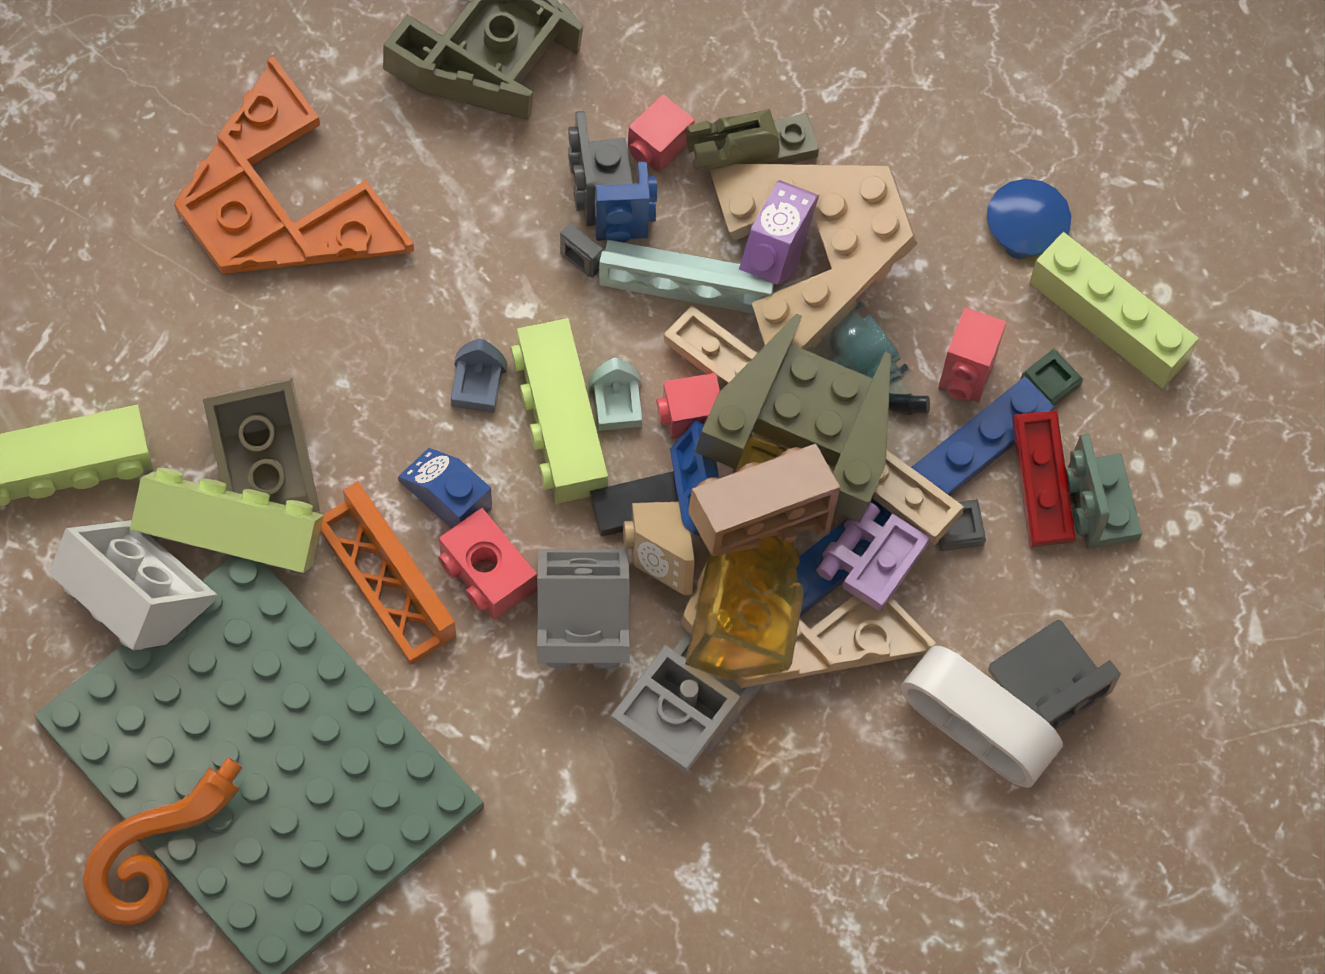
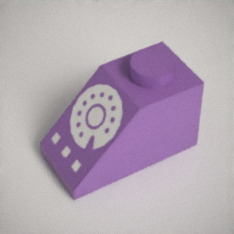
(779, 233)

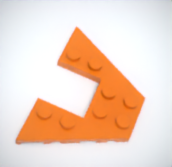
(243, 221)

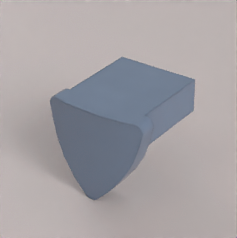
(478, 376)

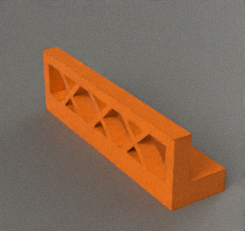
(399, 564)

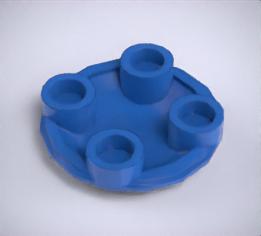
(1028, 217)

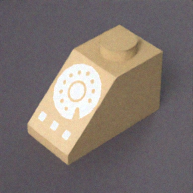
(661, 544)

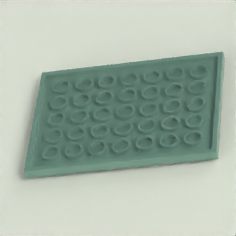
(331, 778)

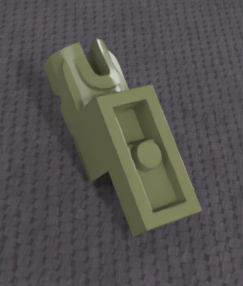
(751, 140)

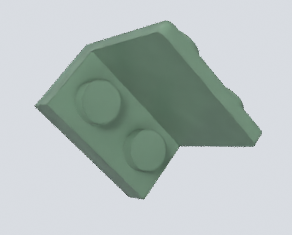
(1102, 497)

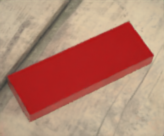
(1043, 478)

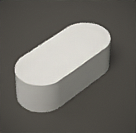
(981, 716)

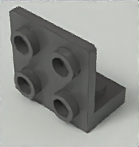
(594, 165)
(1054, 675)

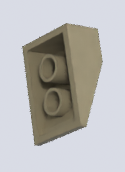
(262, 442)

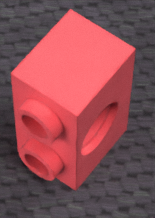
(971, 355)
(479, 540)

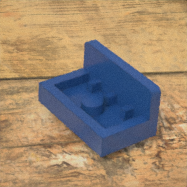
(626, 208)

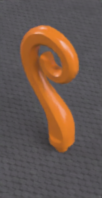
(201, 804)

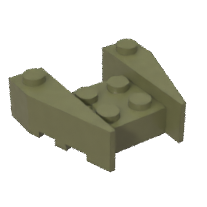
(482, 52)
(803, 403)

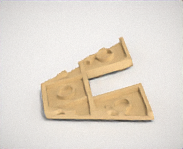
(859, 225)
(842, 640)

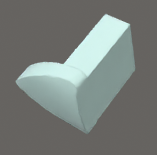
(616, 395)

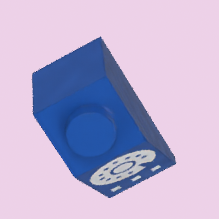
(446, 486)

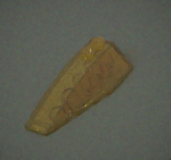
(748, 602)

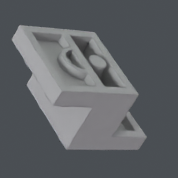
(583, 607)
(681, 708)

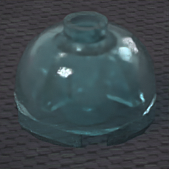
(861, 345)

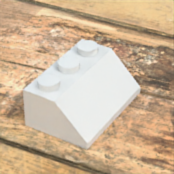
(129, 583)

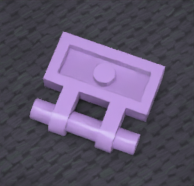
(883, 564)

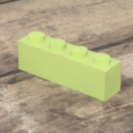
(1113, 310)
(560, 409)
(73, 454)
(227, 521)

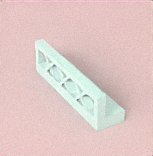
(680, 277)

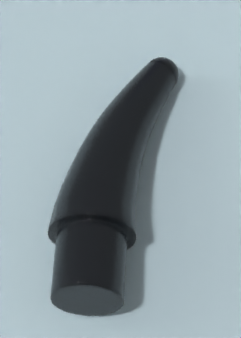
(908, 403)

